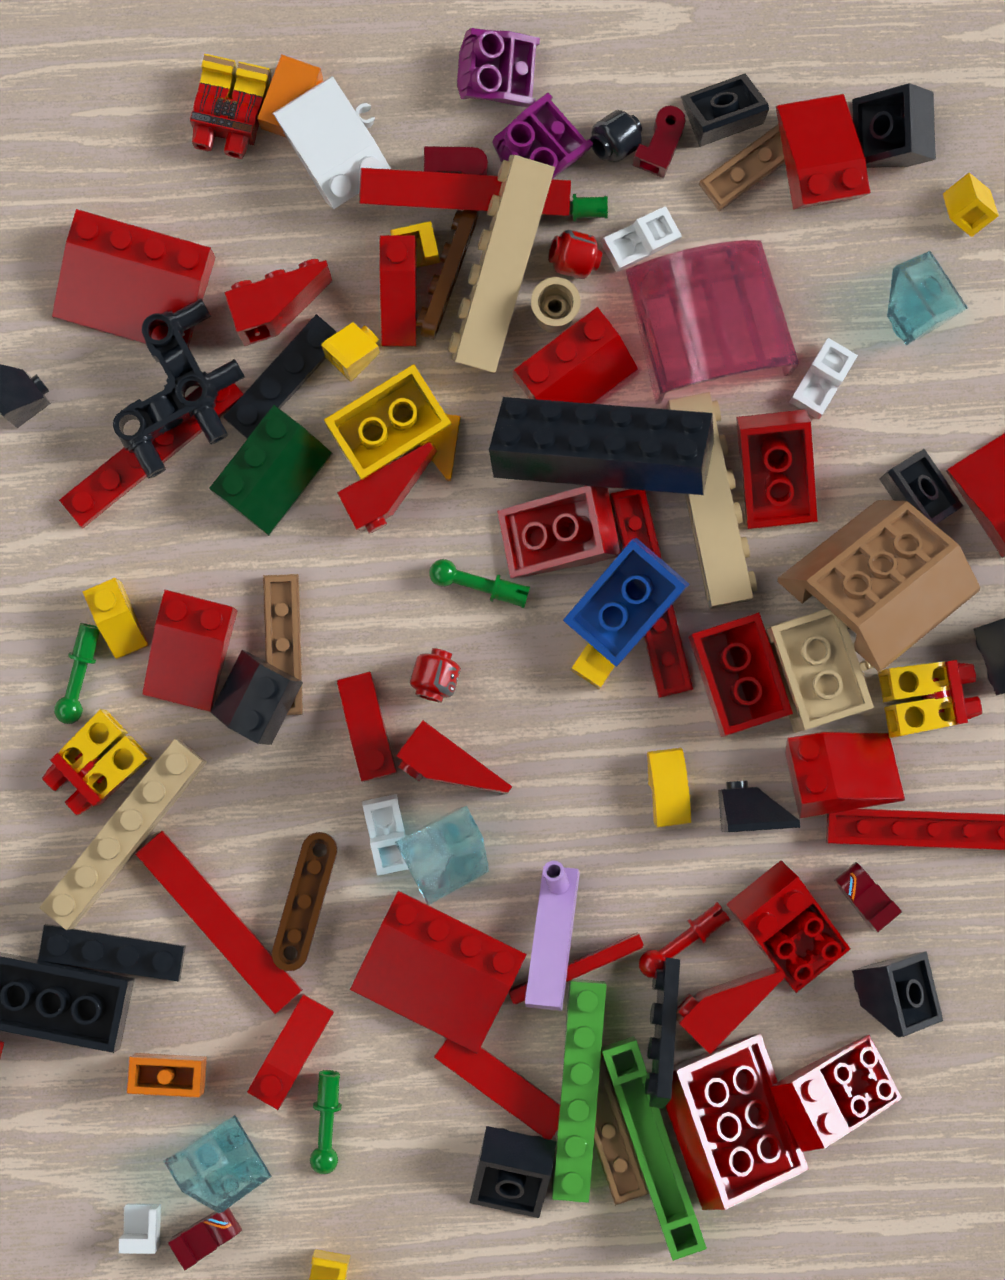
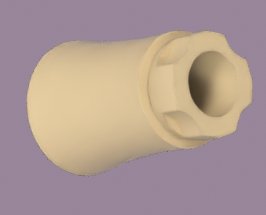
(555, 293)

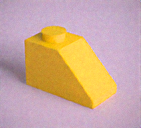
(351, 350)
(115, 617)

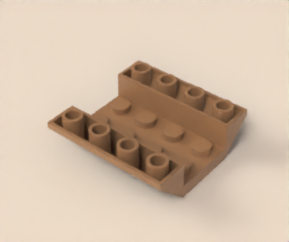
(885, 578)

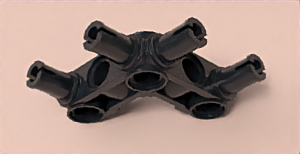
(169, 406)

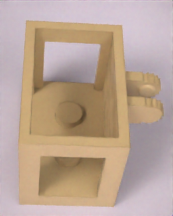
(819, 669)

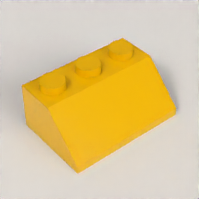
(387, 422)

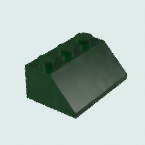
(271, 470)

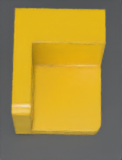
(970, 204)
(426, 245)
(592, 666)
(329, 1265)

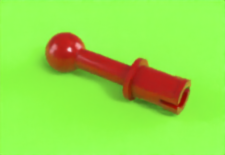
(700, 928)

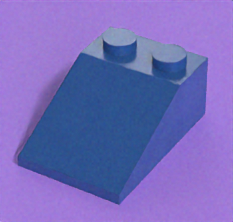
(626, 601)

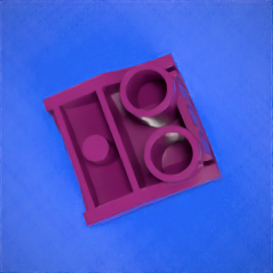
(497, 66)
(542, 136)

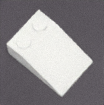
(330, 141)

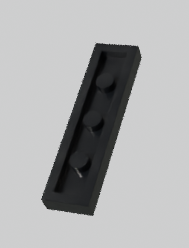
(282, 377)
(112, 952)
(662, 1045)

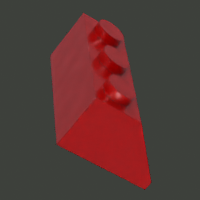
(578, 363)
(740, 674)

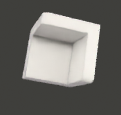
(141, 1229)

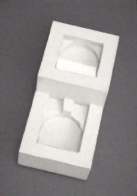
(641, 239)
(823, 378)
(384, 828)

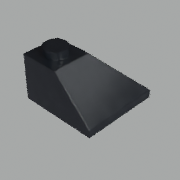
(21, 395)
(751, 810)
(899, 993)

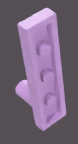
(552, 937)

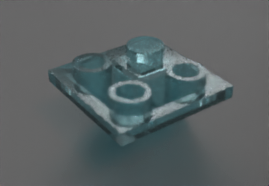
(445, 854)
(218, 1166)

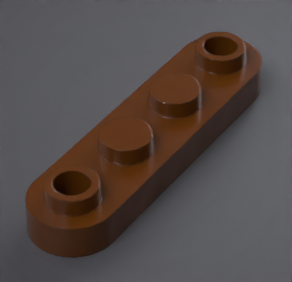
(443, 285)
(304, 901)

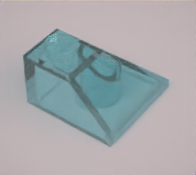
(921, 298)

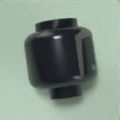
(616, 136)

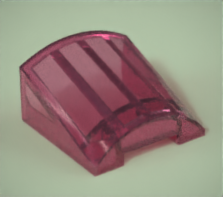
(709, 315)

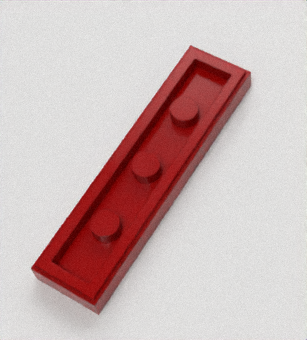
(589, 962)
(503, 1086)

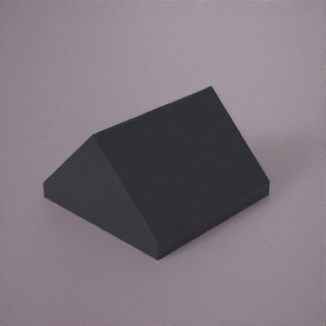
(725, 109)
(922, 486)

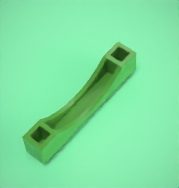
(579, 1090)
(653, 1149)

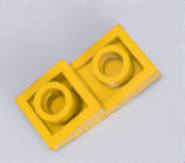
(669, 787)

